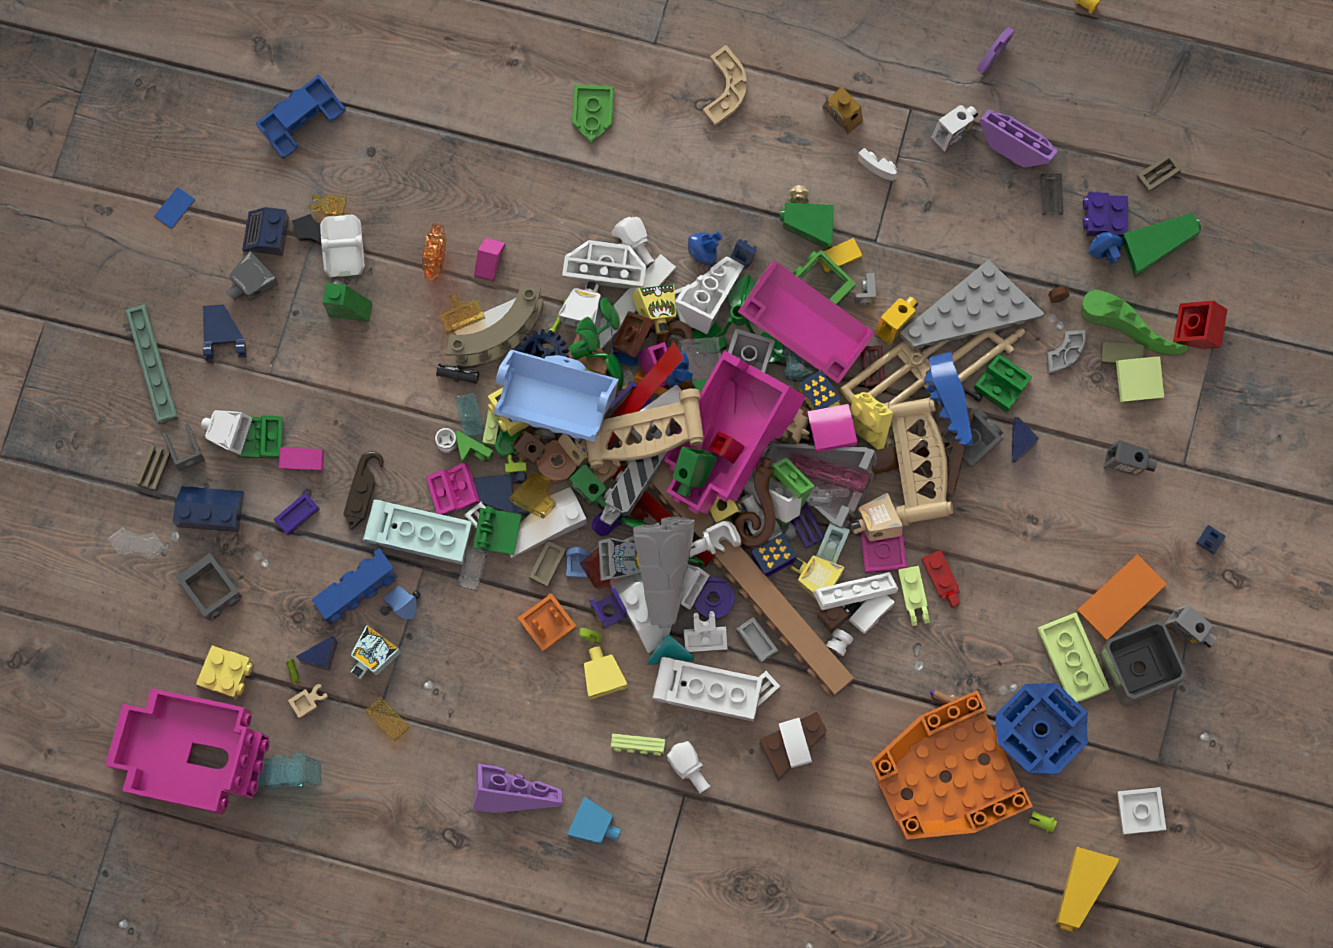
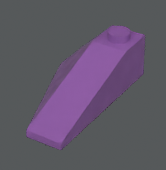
(503, 792)

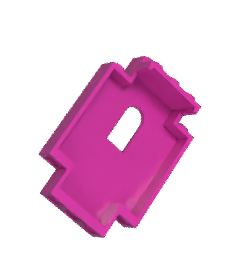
(158, 742)

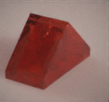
(591, 566)

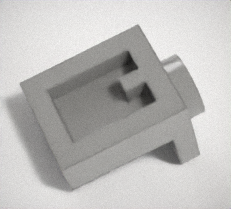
(868, 293)

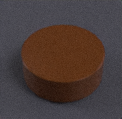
(1058, 294)

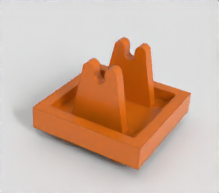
(547, 622)

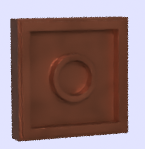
(632, 334)

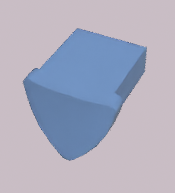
(574, 557)
(401, 603)

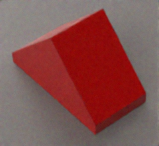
(726, 447)

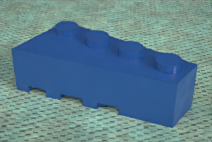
(355, 587)

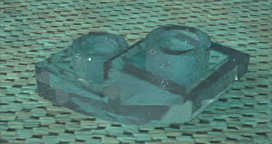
(469, 414)

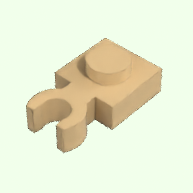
(305, 703)

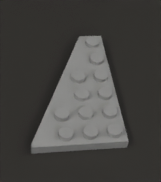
(975, 305)

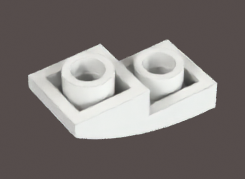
(882, 168)
(870, 612)
(795, 742)

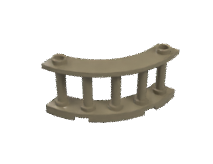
(501, 337)

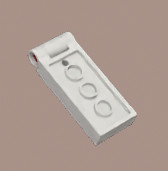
(707, 689)

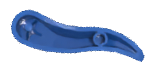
(948, 390)

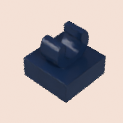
(743, 253)
(1210, 539)

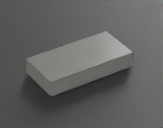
(757, 640)

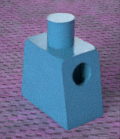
(593, 824)

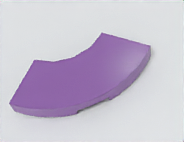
(995, 50)

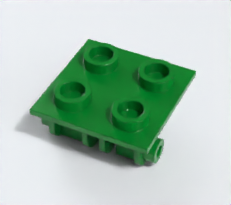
(497, 531)

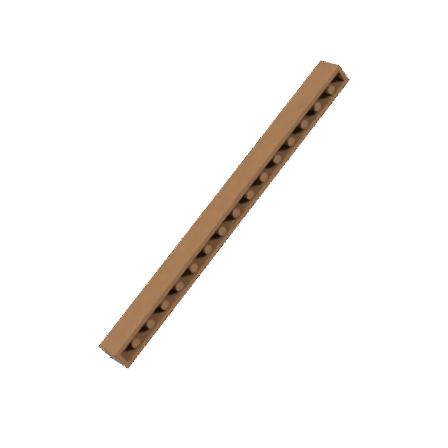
(762, 593)

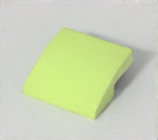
(1140, 379)

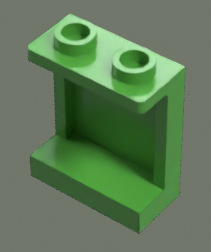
(793, 479)

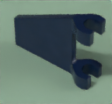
(220, 329)
(497, 489)

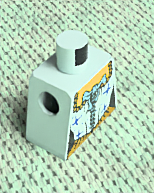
(372, 653)

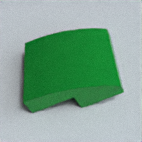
(1002, 382)
(263, 438)

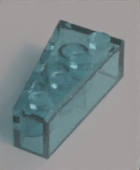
(289, 771)

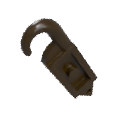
(361, 490)

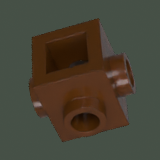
(522, 443)

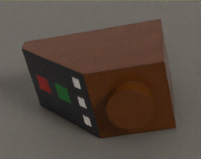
(834, 617)

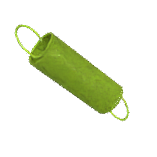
(293, 670)

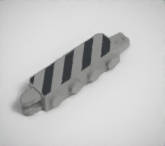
(632, 484)

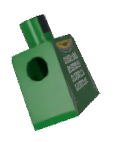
(585, 479)

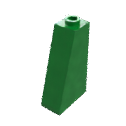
(1158, 241)

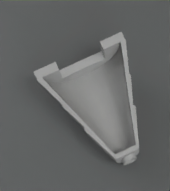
(850, 457)
(663, 565)

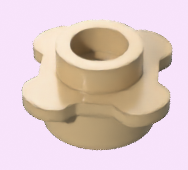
(799, 194)

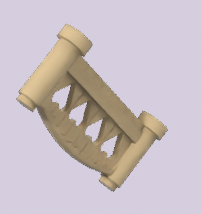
(685, 413)
(918, 506)

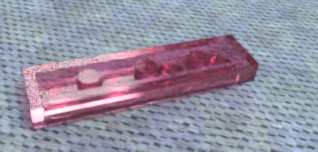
(831, 473)

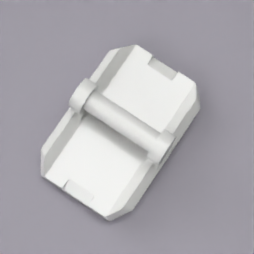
(342, 246)

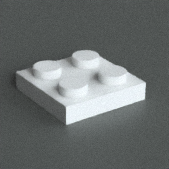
(1141, 811)

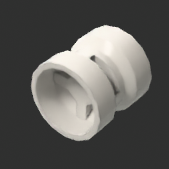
(444, 437)
(839, 642)

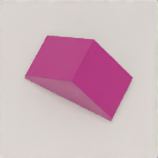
(488, 259)

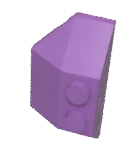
(1016, 140)

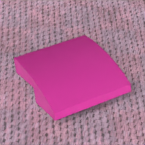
(832, 428)
(452, 489)

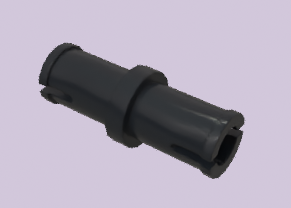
(457, 373)

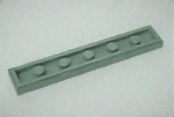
(151, 364)

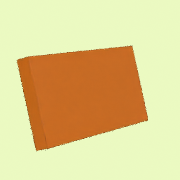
(1121, 597)

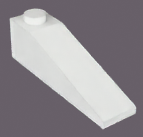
(785, 503)

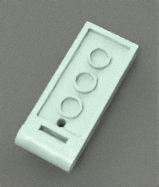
(418, 532)

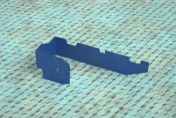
(623, 358)

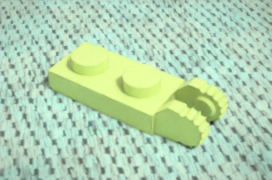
(913, 593)

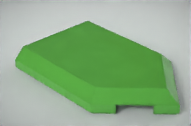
(592, 109)

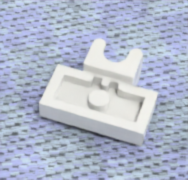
(705, 635)

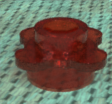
(640, 511)

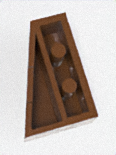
(774, 746)

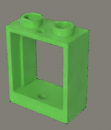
(813, 259)

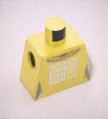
(817, 573)

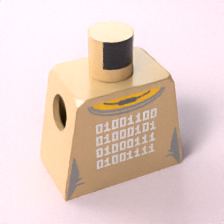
(878, 520)

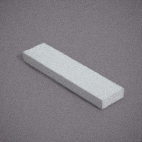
(855, 591)

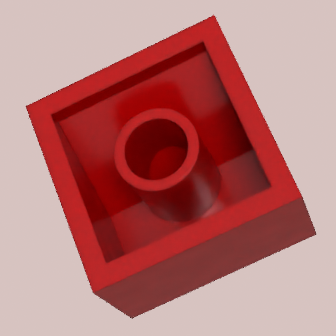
(1200, 324)

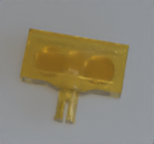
(461, 314)

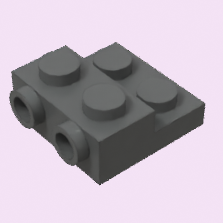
(984, 437)

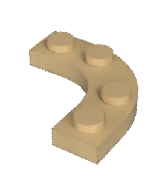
(735, 86)

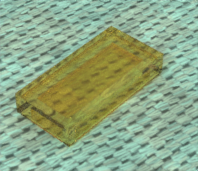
(387, 719)

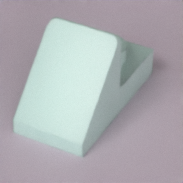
(832, 543)

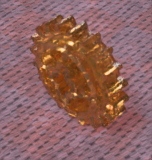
(434, 252)

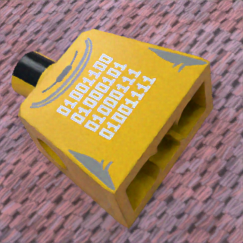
(896, 319)

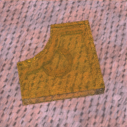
(534, 495)

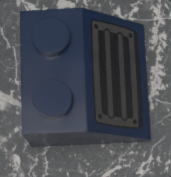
(266, 231)

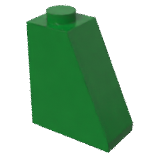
(810, 222)
(346, 303)

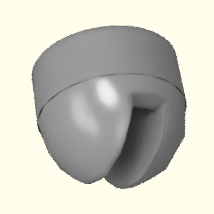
(789, 530)

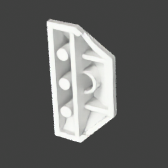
(605, 264)
(631, 592)

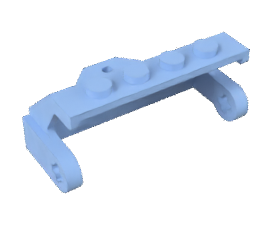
(554, 394)

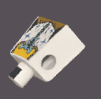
(953, 126)

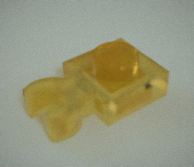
(332, 204)

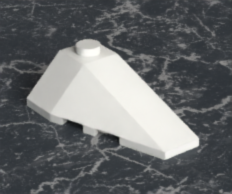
(705, 297)
(563, 519)

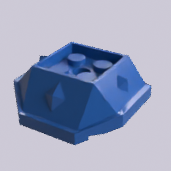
(1057, 712)

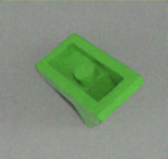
(468, 445)

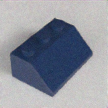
(208, 509)

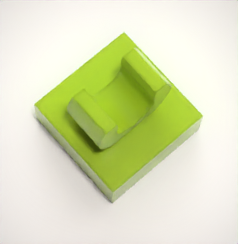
(513, 467)

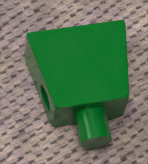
(693, 469)

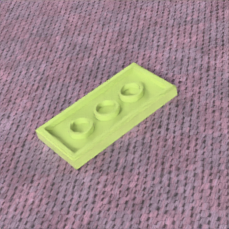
(1073, 658)

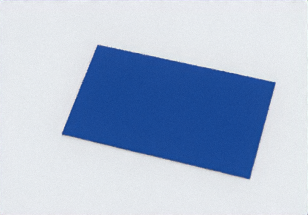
(174, 207)

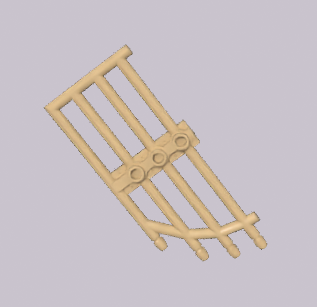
(919, 365)

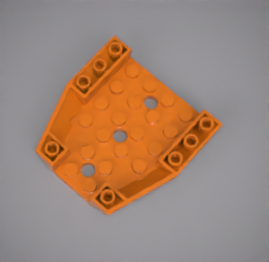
(949, 742)

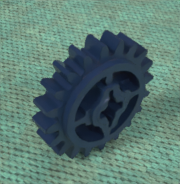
(534, 344)

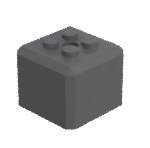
(1153, 649)

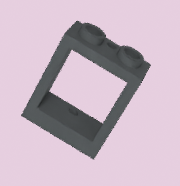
(198, 570)

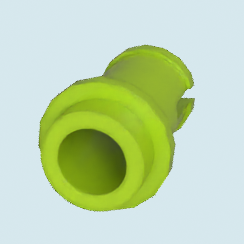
(1044, 822)

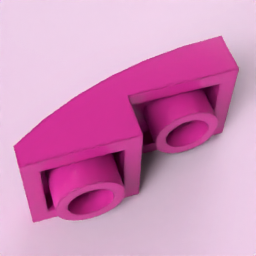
(301, 458)

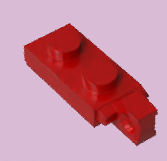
(942, 577)

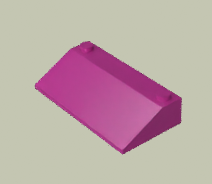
(806, 321)

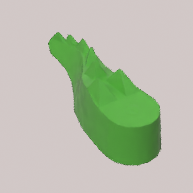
(1110, 311)

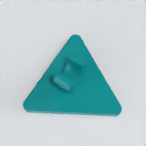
(670, 649)

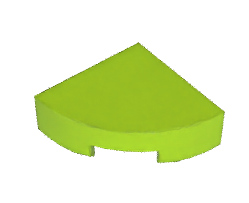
(590, 635)

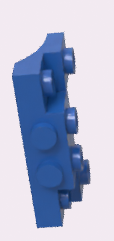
(296, 111)

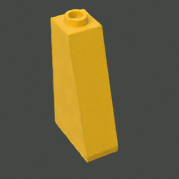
(1083, 885)

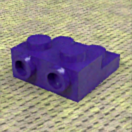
(1105, 214)

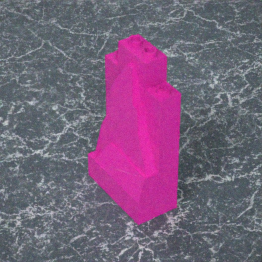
(745, 407)

